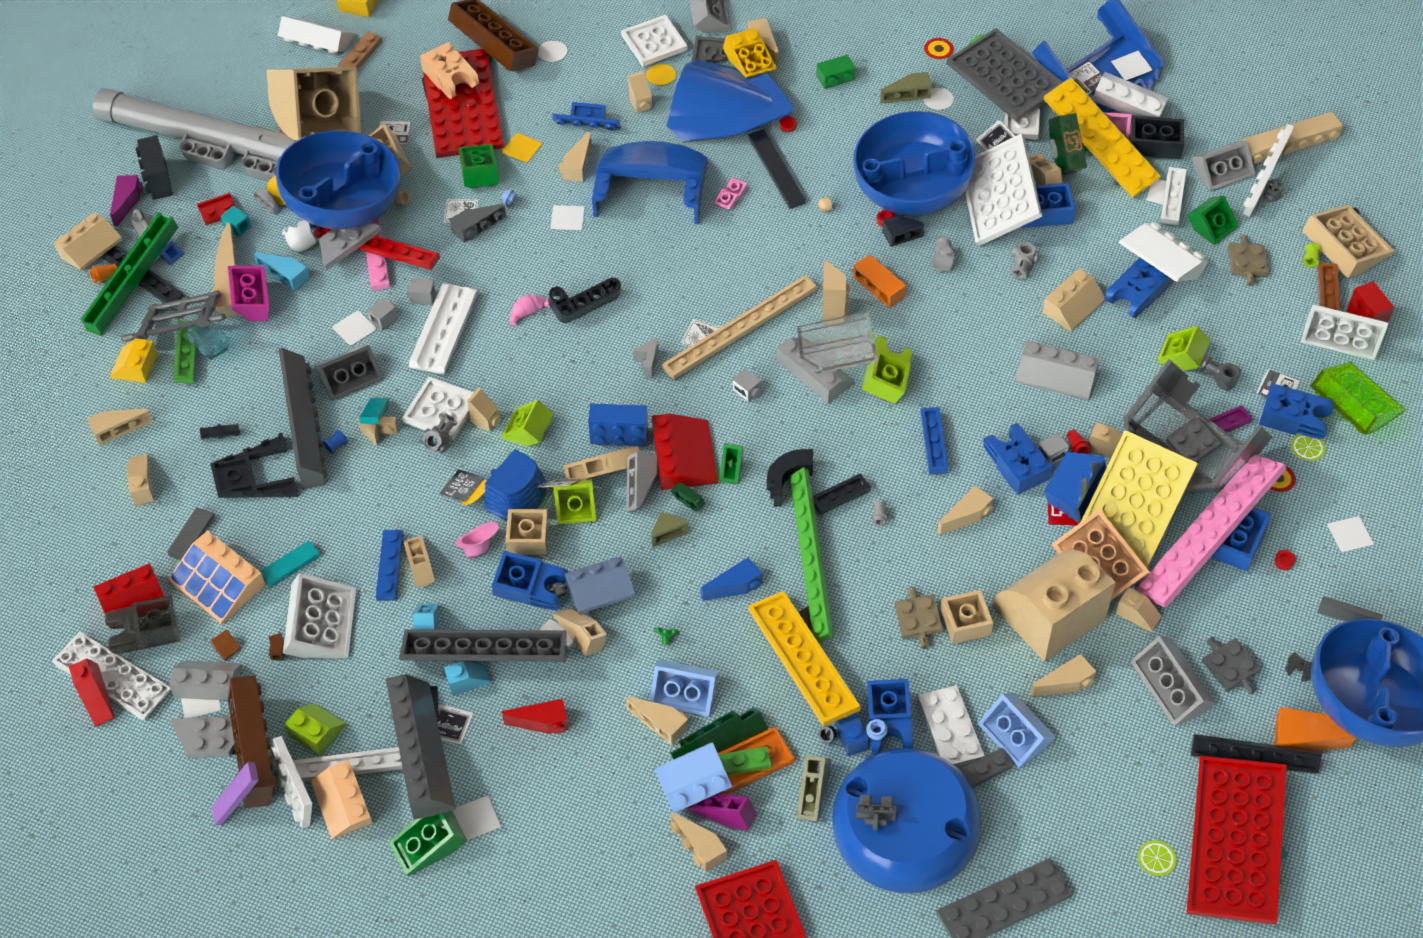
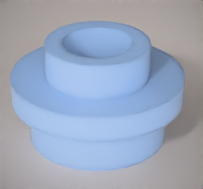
(508, 197)
(876, 724)

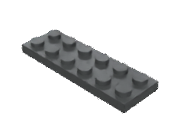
(1005, 902)

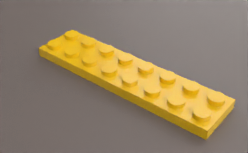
(1103, 138)
(804, 658)

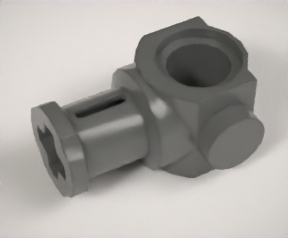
(1224, 374)
(441, 432)

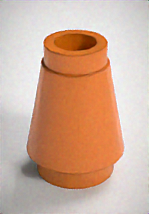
(102, 272)

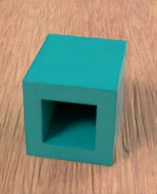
(238, 220)

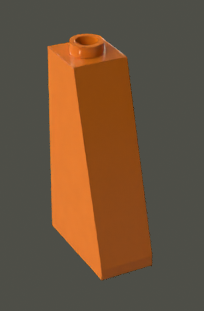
(1309, 731)

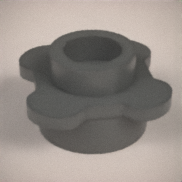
(559, 589)

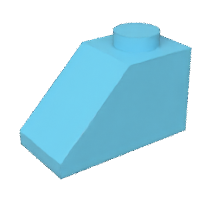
(426, 616)
(466, 676)

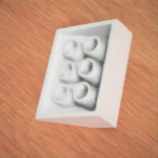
(1165, 252)
(1343, 332)
(319, 618)

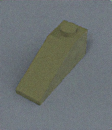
(911, 87)
(813, 787)

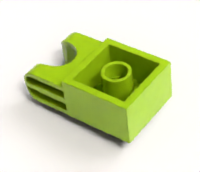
(888, 375)

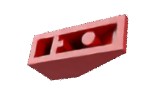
(92, 690)
(541, 717)

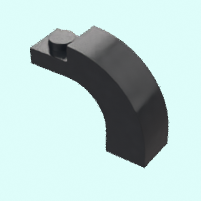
(784, 467)

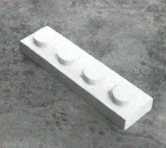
(1173, 196)

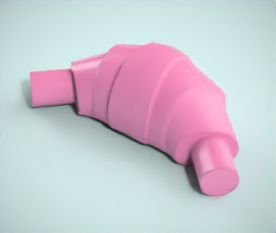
(527, 305)

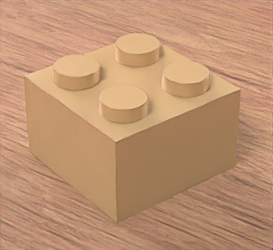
(527, 531)
(966, 616)

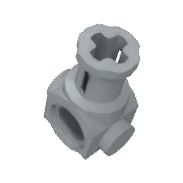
(943, 255)
(1024, 256)

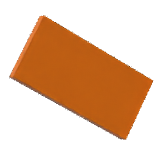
(779, 756)

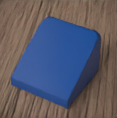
(171, 253)

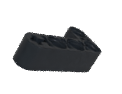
(586, 297)

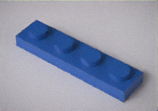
(934, 440)
(389, 565)

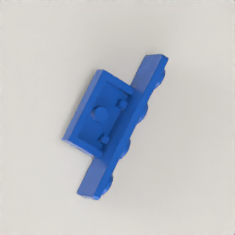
(587, 114)

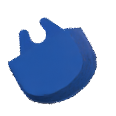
(1075, 483)
(514, 485)

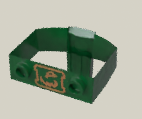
(1067, 144)

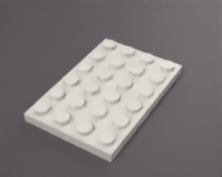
(1002, 191)

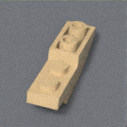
(599, 465)

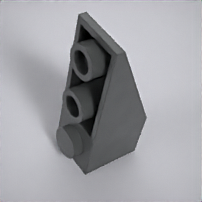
(474, 221)

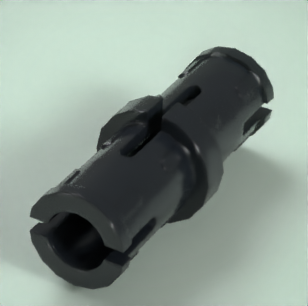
(219, 431)

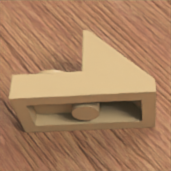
(386, 426)

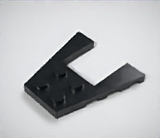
(235, 476)

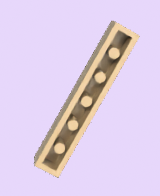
(1304, 134)

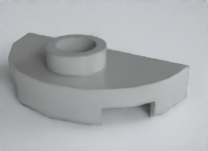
(267, 200)

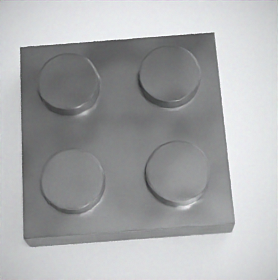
(1193, 440)

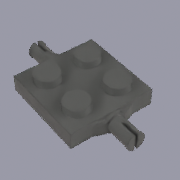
(1231, 665)

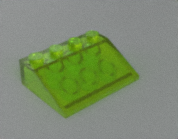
(1357, 397)

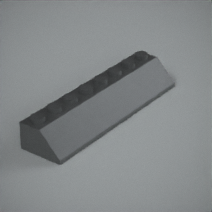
(302, 419)
(484, 645)
(420, 746)

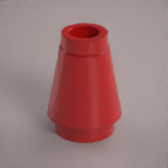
(1077, 442)

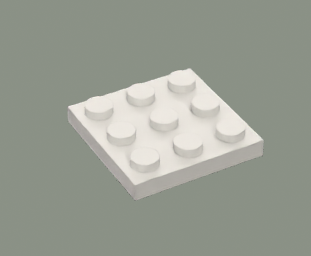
(654, 40)
(435, 400)

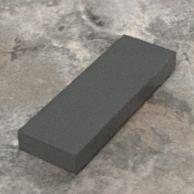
(193, 529)
(1345, 611)

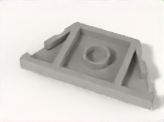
(342, 242)
(205, 736)

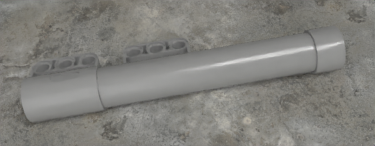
(199, 133)

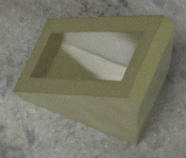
(668, 528)

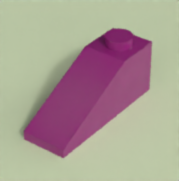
(125, 196)
(727, 810)

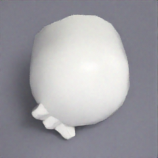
(299, 238)

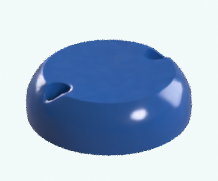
(914, 162)
(338, 179)
(1372, 681)
(931, 810)

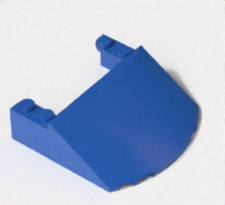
(1126, 40)
(653, 161)

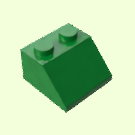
(1213, 219)

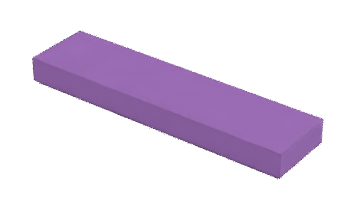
(235, 793)

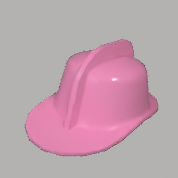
(477, 540)

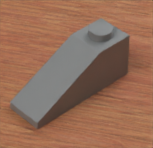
(640, 475)

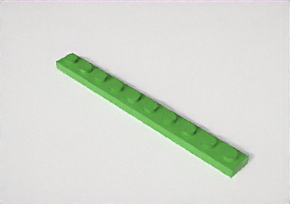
(811, 555)

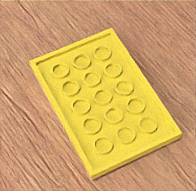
(1141, 492)

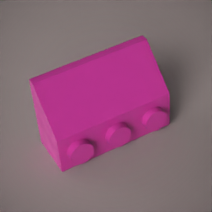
(249, 292)

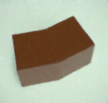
(276, 647)

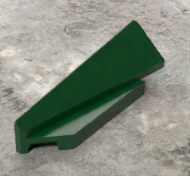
(723, 732)

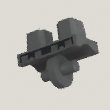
(876, 814)

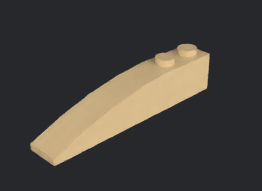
(225, 257)

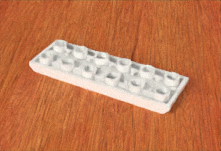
(443, 328)
(124, 681)

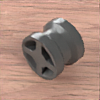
(1273, 190)

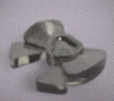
(1294, 662)

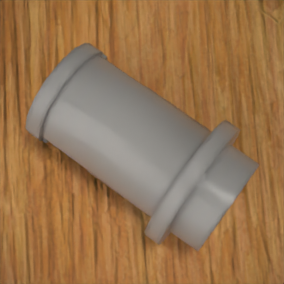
(879, 517)

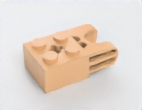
(447, 69)

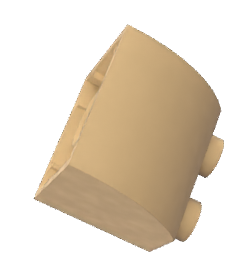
(314, 99)
(1057, 602)

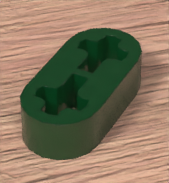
(688, 496)

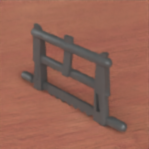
(204, 319)

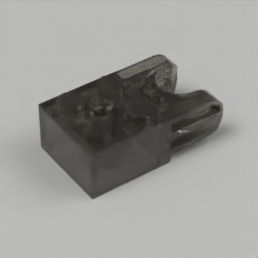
(144, 625)

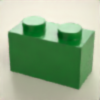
(835, 71)

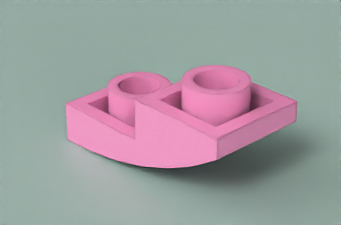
(731, 194)

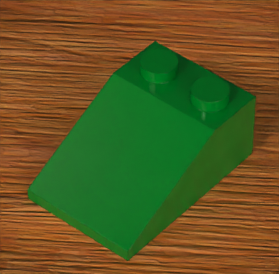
(478, 165)
(427, 841)

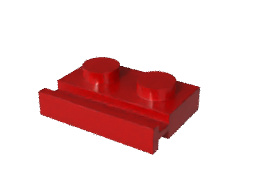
(214, 208)

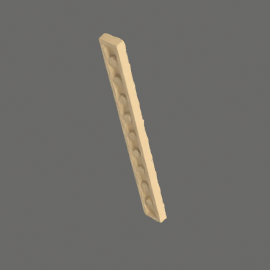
(739, 327)

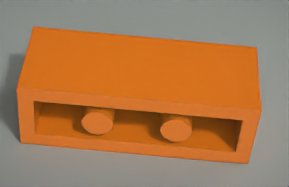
(879, 281)

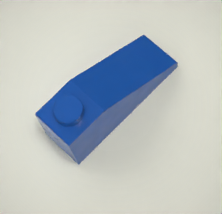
(735, 581)
(852, 734)

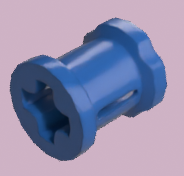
(335, 441)

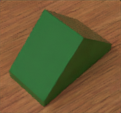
(731, 463)

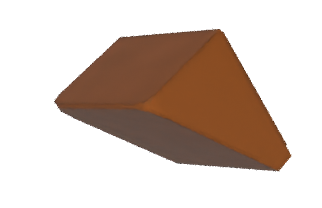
(225, 645)

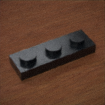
(841, 493)

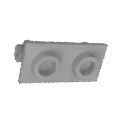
(140, 221)

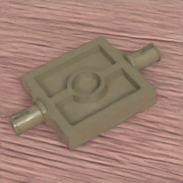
(1247, 260)
(918, 617)

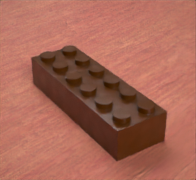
(493, 34)
(250, 737)

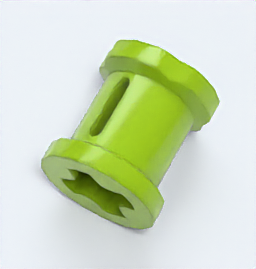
(1312, 252)

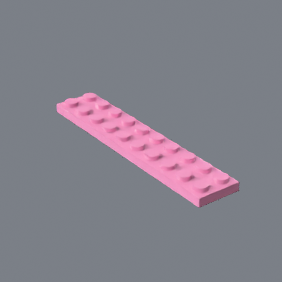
(1210, 530)

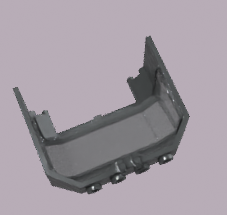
(1165, 409)

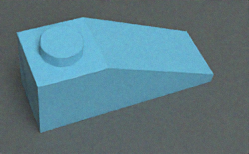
(284, 269)

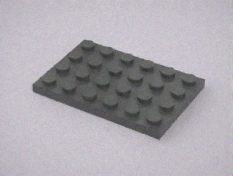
(1004, 74)

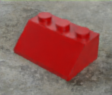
(129, 588)

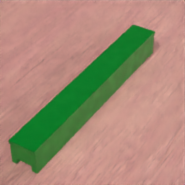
(129, 274)

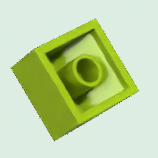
(1185, 348)
(528, 424)
(575, 502)
(314, 727)

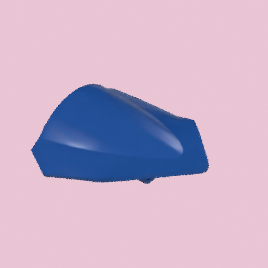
(722, 103)

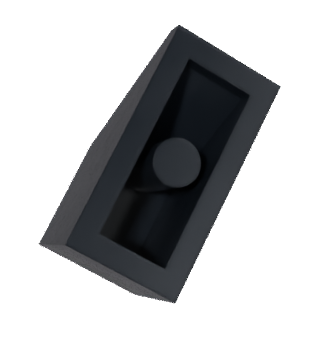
(901, 230)

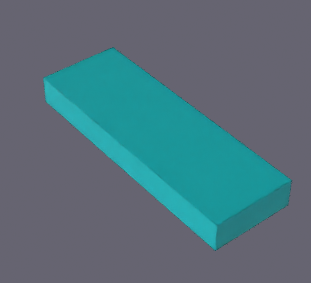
(373, 410)
(289, 563)

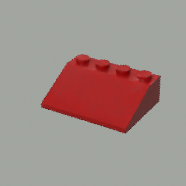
(683, 451)

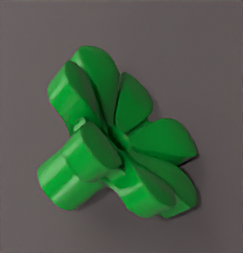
(666, 634)

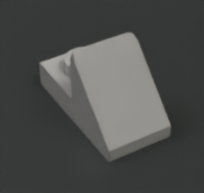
(647, 356)

